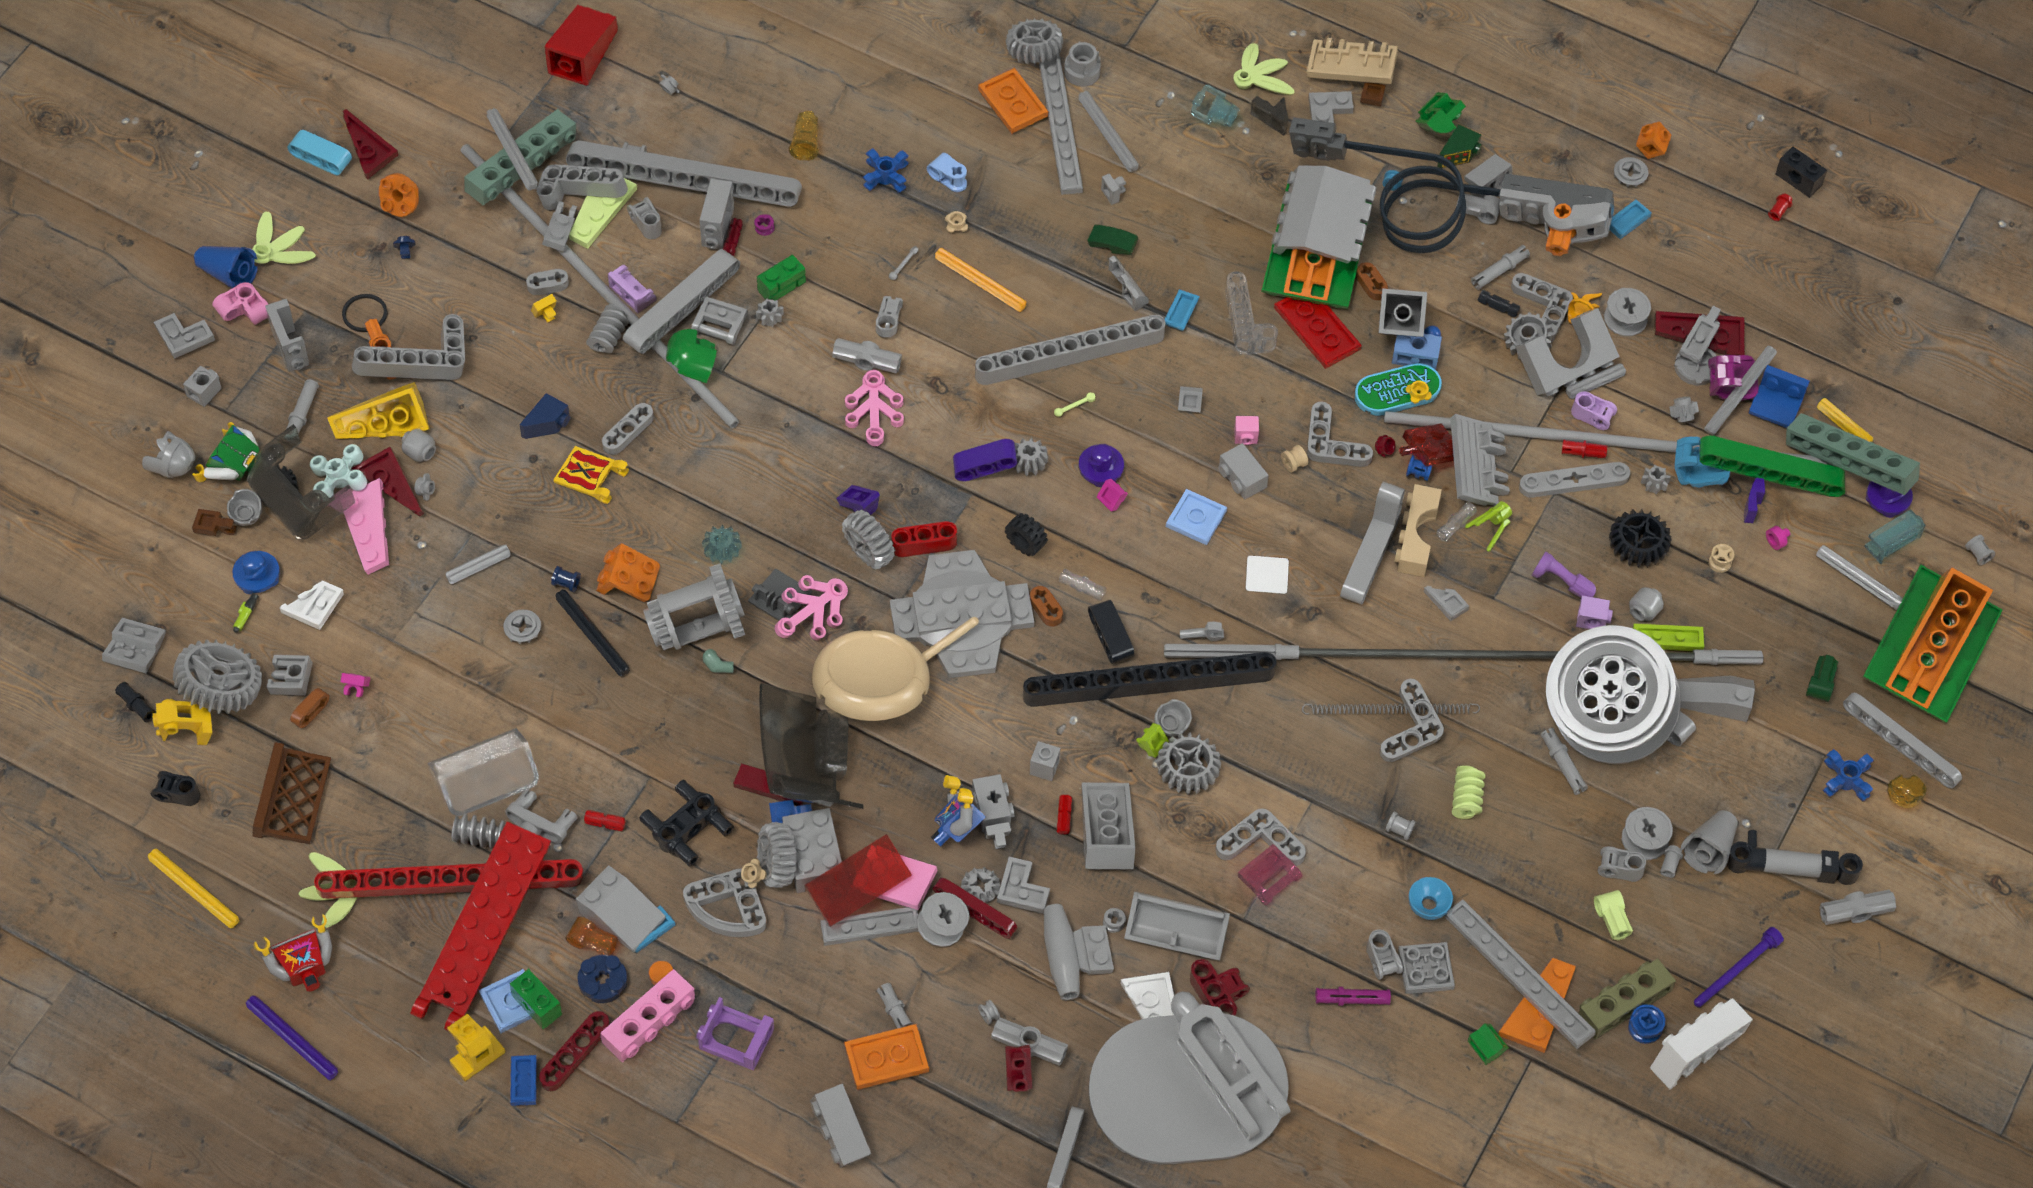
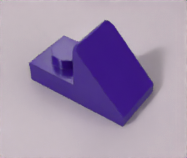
(859, 499)

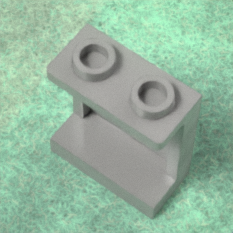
(281, 323)

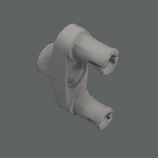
(520, 816)

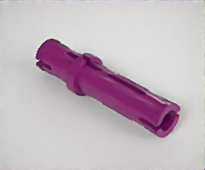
(1323, 996)

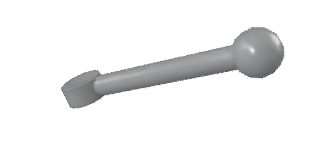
(893, 275)

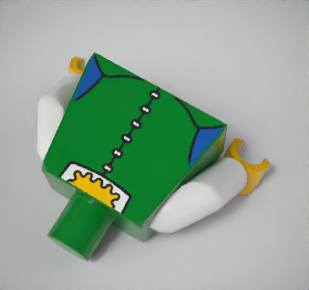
(231, 457)

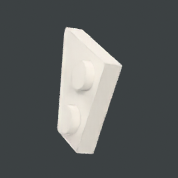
(315, 605)

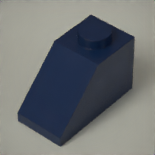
(545, 418)

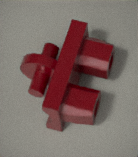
(1018, 1068)

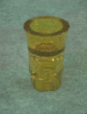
(805, 137)

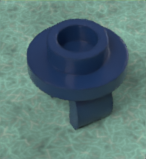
(404, 243)

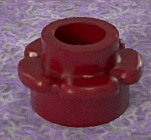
(1385, 445)

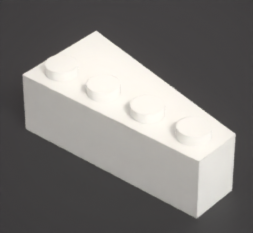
(1699, 1041)

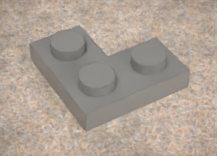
(1325, 104)
(180, 339)
(1017, 891)

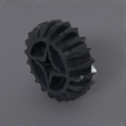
(1652, 545)

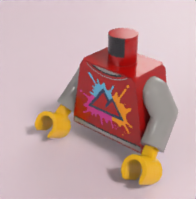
(300, 957)

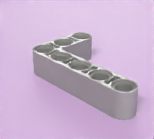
(416, 362)
(1375, 543)

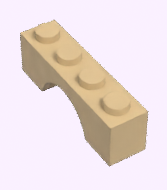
(1414, 551)

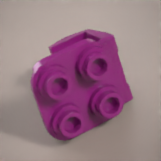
(1727, 373)

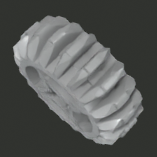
(1034, 41)
(868, 539)
(1190, 771)
(777, 854)

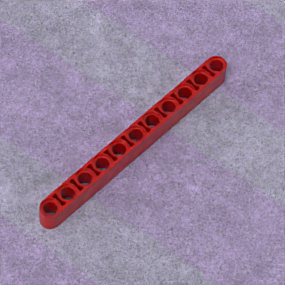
(436, 885)

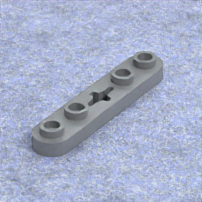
(1588, 478)

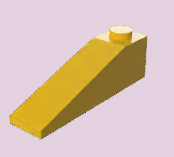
(382, 416)

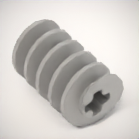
(608, 329)
(476, 832)

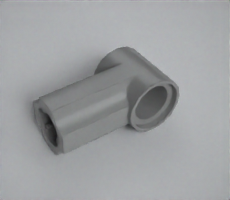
(1484, 208)

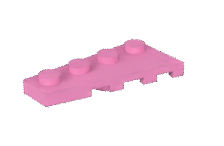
(368, 526)

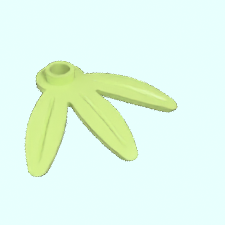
(1255, 74)
(273, 251)
(342, 905)

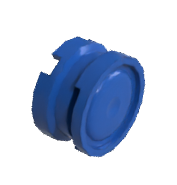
(1646, 1024)

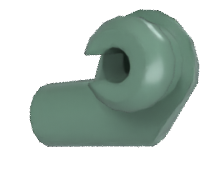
(715, 664)

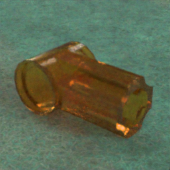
(586, 934)

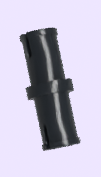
(135, 701)

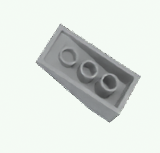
(1107, 826)

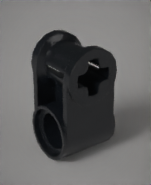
(172, 788)

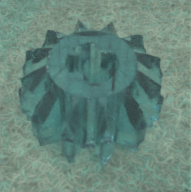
(721, 544)

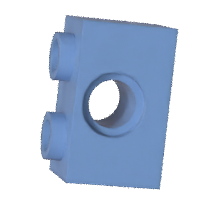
(1427, 352)

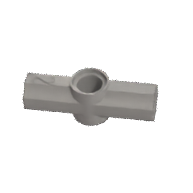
(867, 355)
(1857, 907)
(1044, 1046)

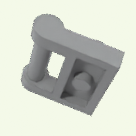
(720, 314)

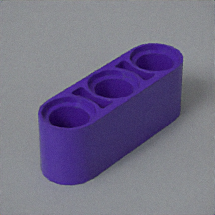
(984, 460)

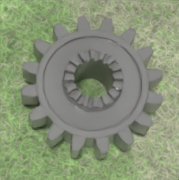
(1524, 326)

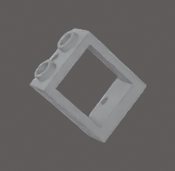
(716, 214)

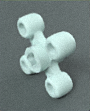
(339, 471)

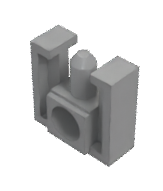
(293, 684)

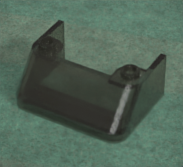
(297, 513)

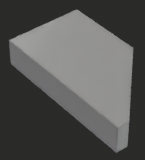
(1447, 601)

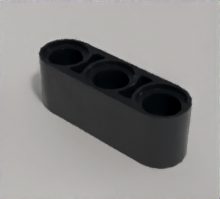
(1111, 631)

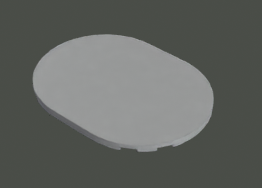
(1160, 1106)

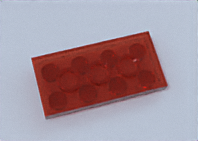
(857, 880)

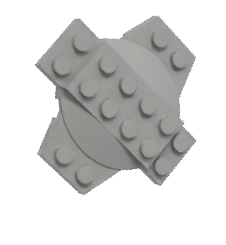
(952, 593)

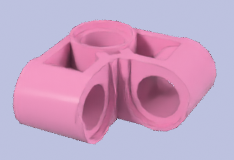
(233, 304)

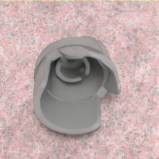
(173, 459)

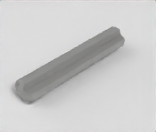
(1596, 380)
(477, 564)

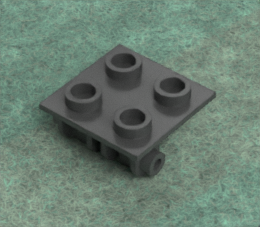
(769, 595)

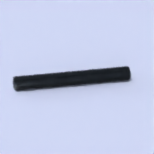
(592, 633)

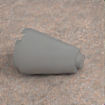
(1711, 843)

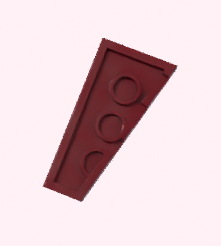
(1727, 340)

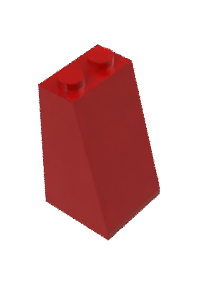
(580, 44)

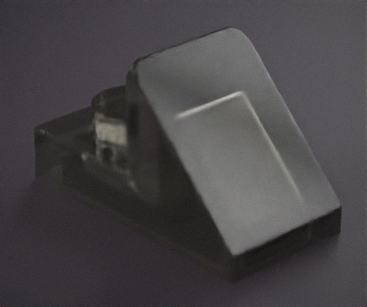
(1273, 116)

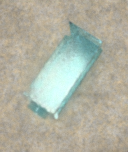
(1895, 535)

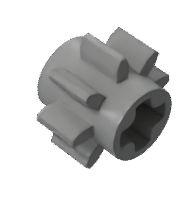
(769, 312)
(1684, 409)
(1655, 479)

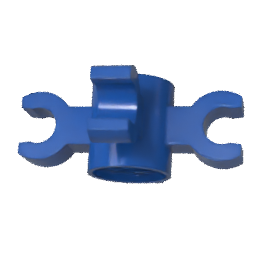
(885, 170)
(1845, 782)

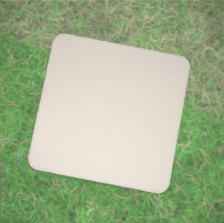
(1267, 574)

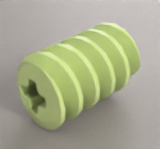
(1468, 792)

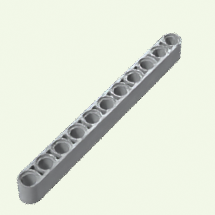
(685, 172)

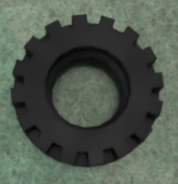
(1026, 534)

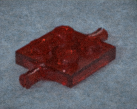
(1429, 444)

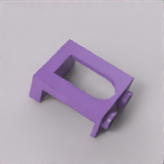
(721, 1014)

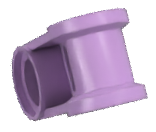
(1593, 410)

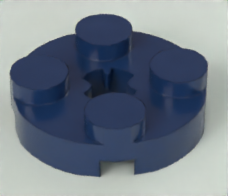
(602, 965)

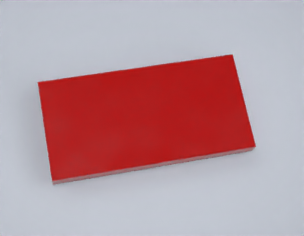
(1319, 330)

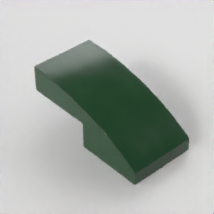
(1115, 239)

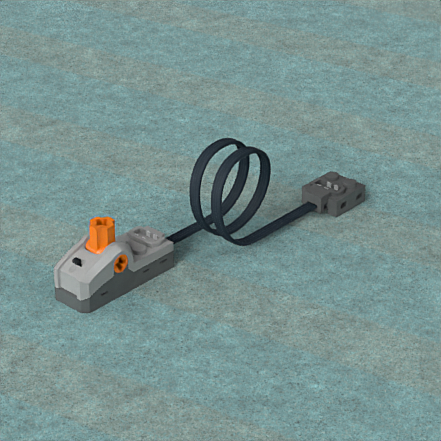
(1568, 210)

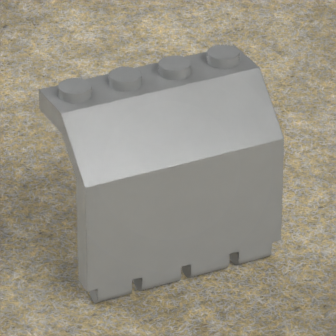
(1324, 213)

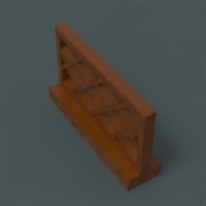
(273, 784)

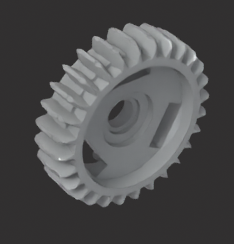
(216, 690)

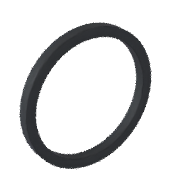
(361, 296)

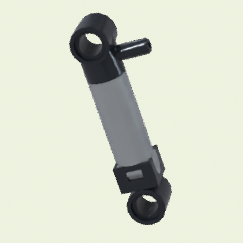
(1823, 866)

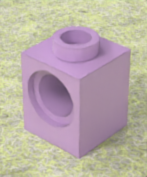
(1593, 613)

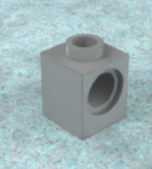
(196, 389)
(1045, 761)

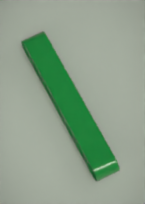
(1772, 466)

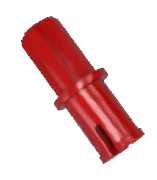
(1584, 449)

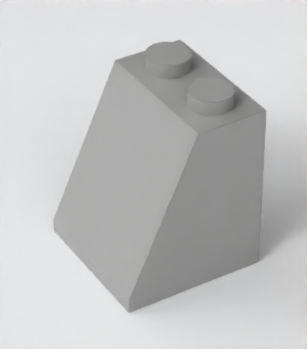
(1402, 312)

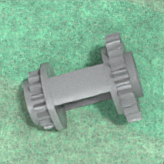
(715, 587)

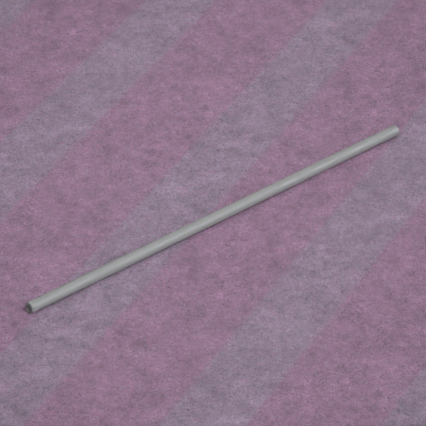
(604, 291)
(1556, 434)

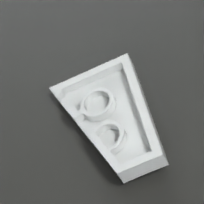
(1150, 994)

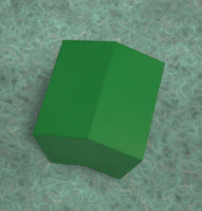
(1487, 1043)

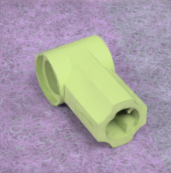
(1612, 908)

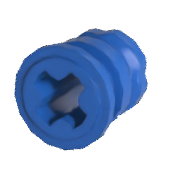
(1418, 472)

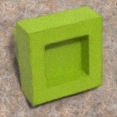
(1152, 740)

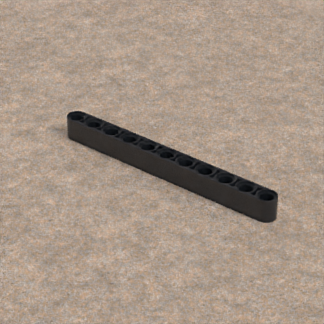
(1140, 686)

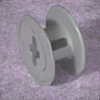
(1627, 312)
(1639, 827)
(942, 919)

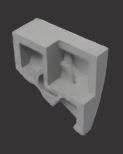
(1130, 290)

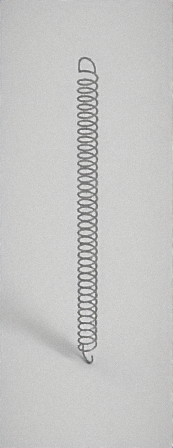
(1366, 709)

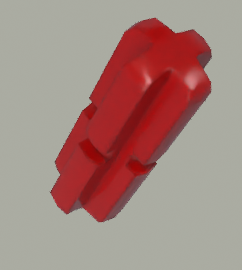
(1064, 814)
(599, 819)

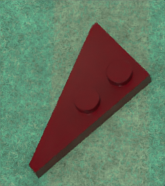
(369, 146)

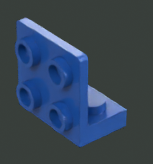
(1779, 396)

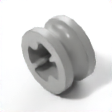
(1111, 927)
(988, 1012)

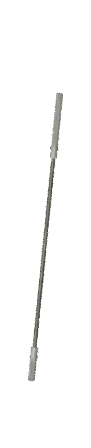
(1280, 652)

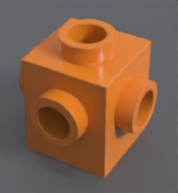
(1653, 140)

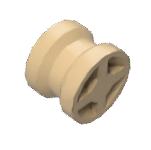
(1294, 458)
(1721, 552)

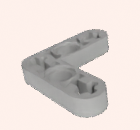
(1550, 300)
(1328, 446)
(1422, 723)
(1264, 831)

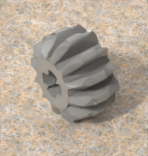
(1030, 456)

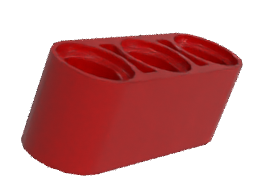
(933, 532)

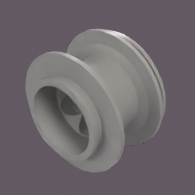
(1634, 731)

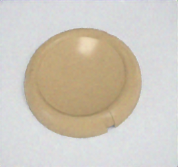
(871, 675)

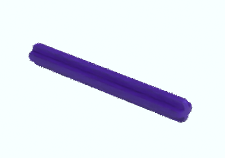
(291, 1037)

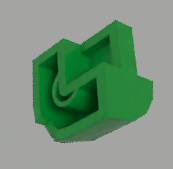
(1439, 113)
(691, 355)

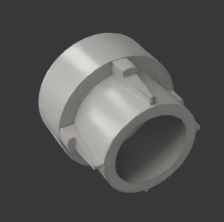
(1082, 65)

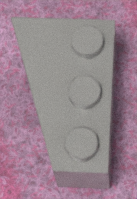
(840, 1126)

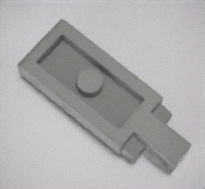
(1701, 336)

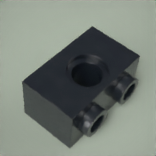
(1801, 172)

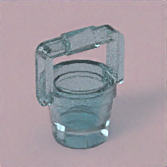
(1221, 110)

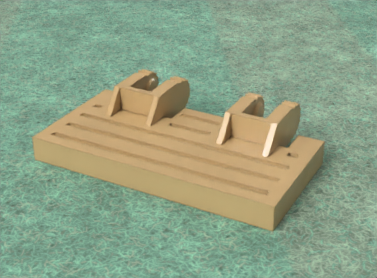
(1352, 61)

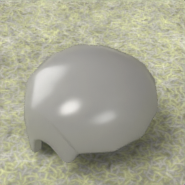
(244, 507)
(1173, 717)

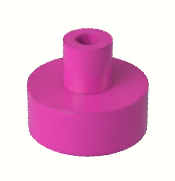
(1777, 537)

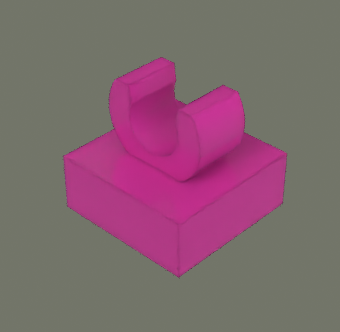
(1111, 495)
(356, 681)

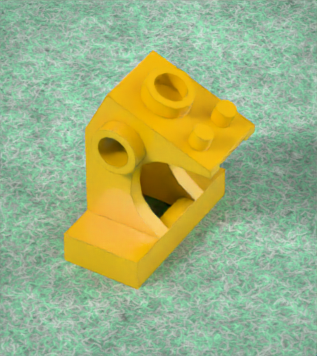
(169, 722)
(472, 1042)

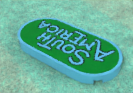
(1388, 388)

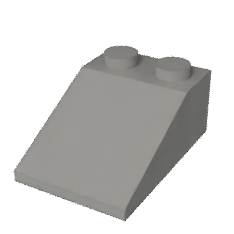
(619, 908)

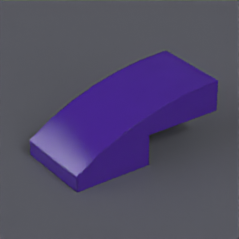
(1755, 497)

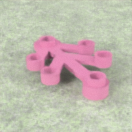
(874, 404)
(814, 605)

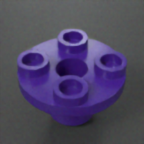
(1100, 464)
(1887, 500)

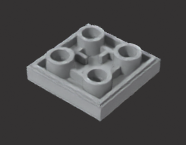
(1426, 968)

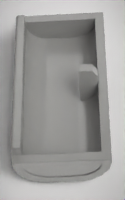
(1177, 926)

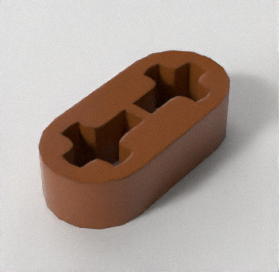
(1369, 282)
(1049, 603)
(309, 708)

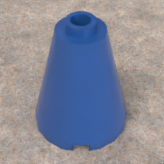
(227, 264)

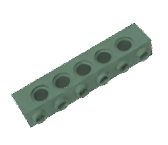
(535, 145)
(1853, 453)

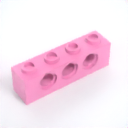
(670, 987)

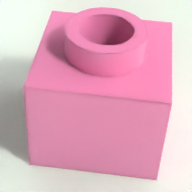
(1246, 430)

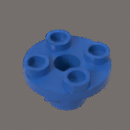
(256, 572)

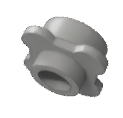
(669, 84)
(424, 486)

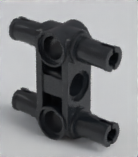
(686, 822)

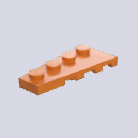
(1526, 1023)

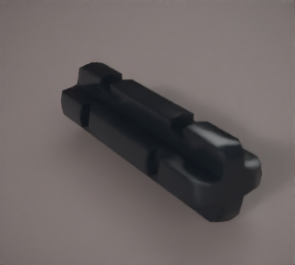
(1499, 303)

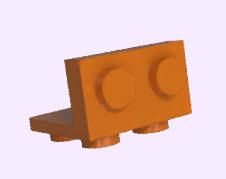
(628, 572)

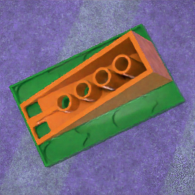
(1310, 276)
(1932, 659)

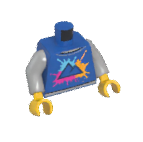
(959, 815)

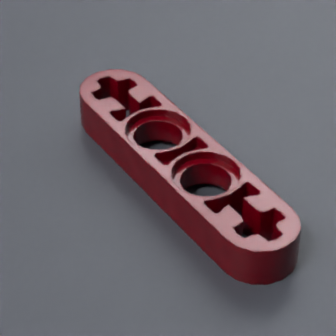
(978, 909)
(570, 1048)

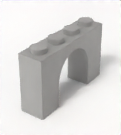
(1596, 352)

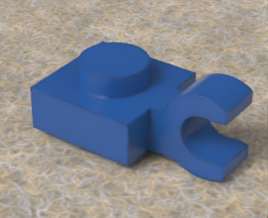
(786, 808)

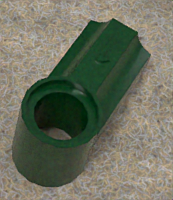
(1822, 683)

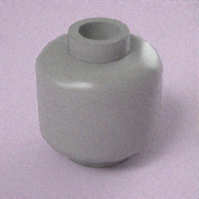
(418, 445)
(1646, 604)

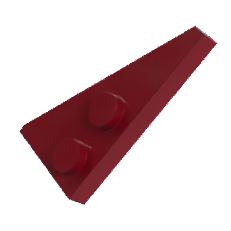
(395, 483)

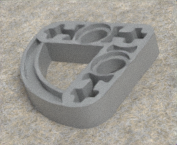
(731, 888)

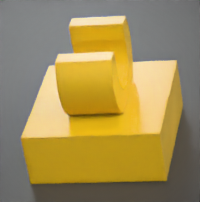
(545, 308)

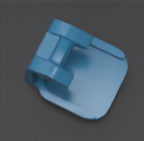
(1689, 468)

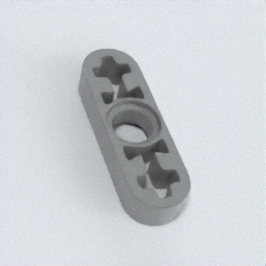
(626, 438)

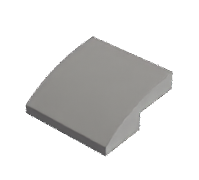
(134, 645)

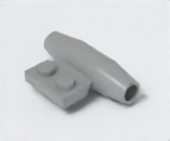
(1074, 951)

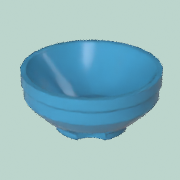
(1432, 889)

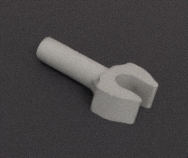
(1212, 631)

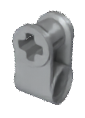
(646, 218)
(1620, 864)
(1385, 958)

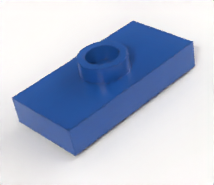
(523, 1080)

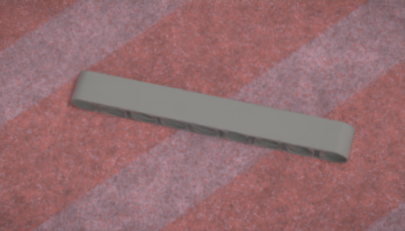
(1036, 356)

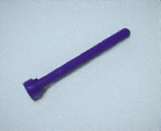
(1771, 939)

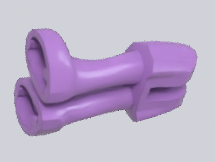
(1577, 583)

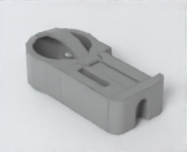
(888, 314)

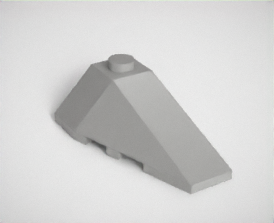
(1718, 696)

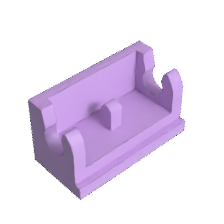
(630, 289)

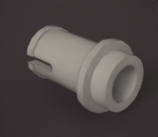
(1671, 860)

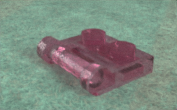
(1265, 868)

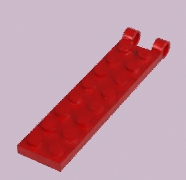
(483, 922)

